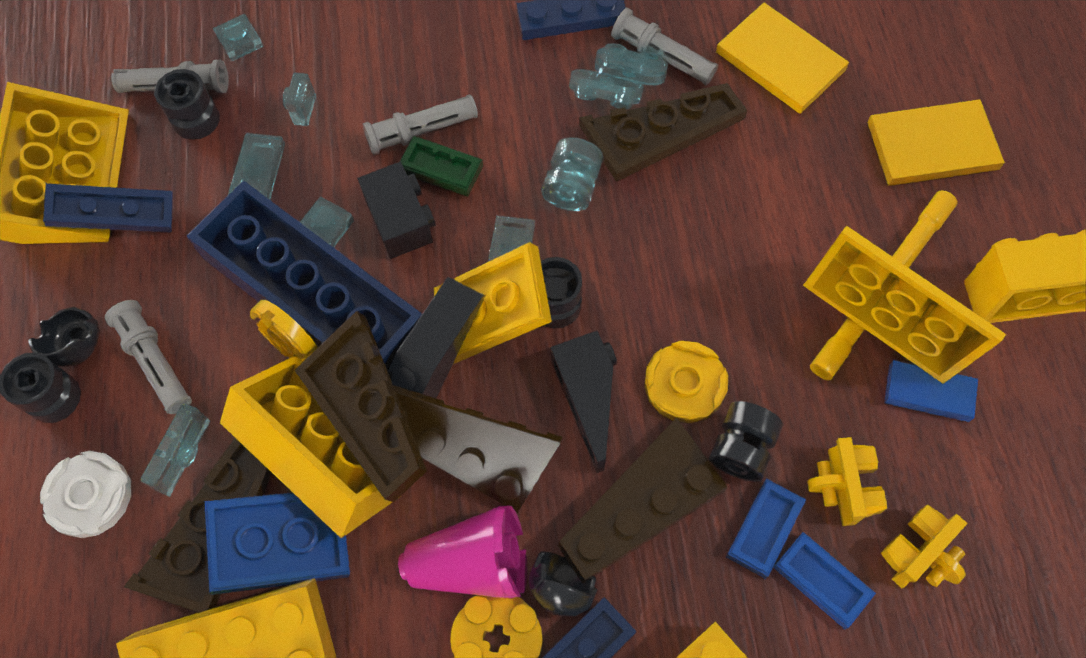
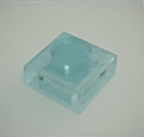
(238, 37)
(299, 99)
(327, 221)

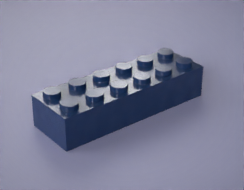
(298, 271)

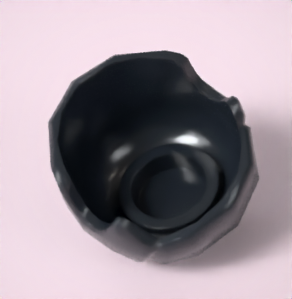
(67, 337)
(558, 586)

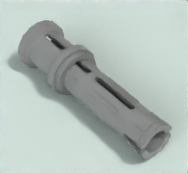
(649, 38)
(145, 79)
(402, 128)
(141, 342)

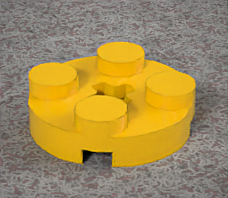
(486, 612)

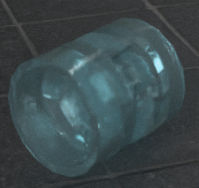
(573, 174)

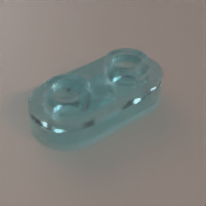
(637, 67)
(593, 85)

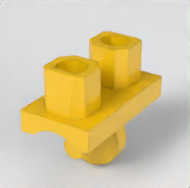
(844, 481)
(938, 534)

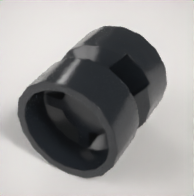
(187, 104)
(563, 290)
(39, 387)
(745, 443)

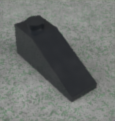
(436, 339)
(586, 377)

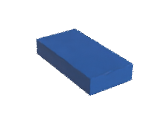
(917, 390)
(765, 528)
(824, 580)

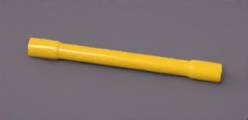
(929, 221)

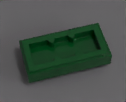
(441, 165)

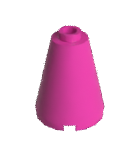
(470, 557)

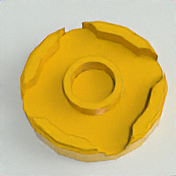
(282, 331)
(686, 382)

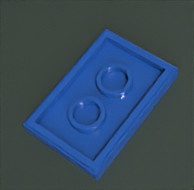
(269, 544)

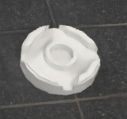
(85, 494)

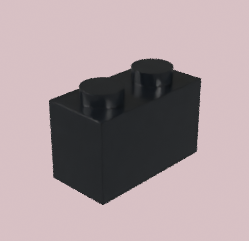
(396, 210)

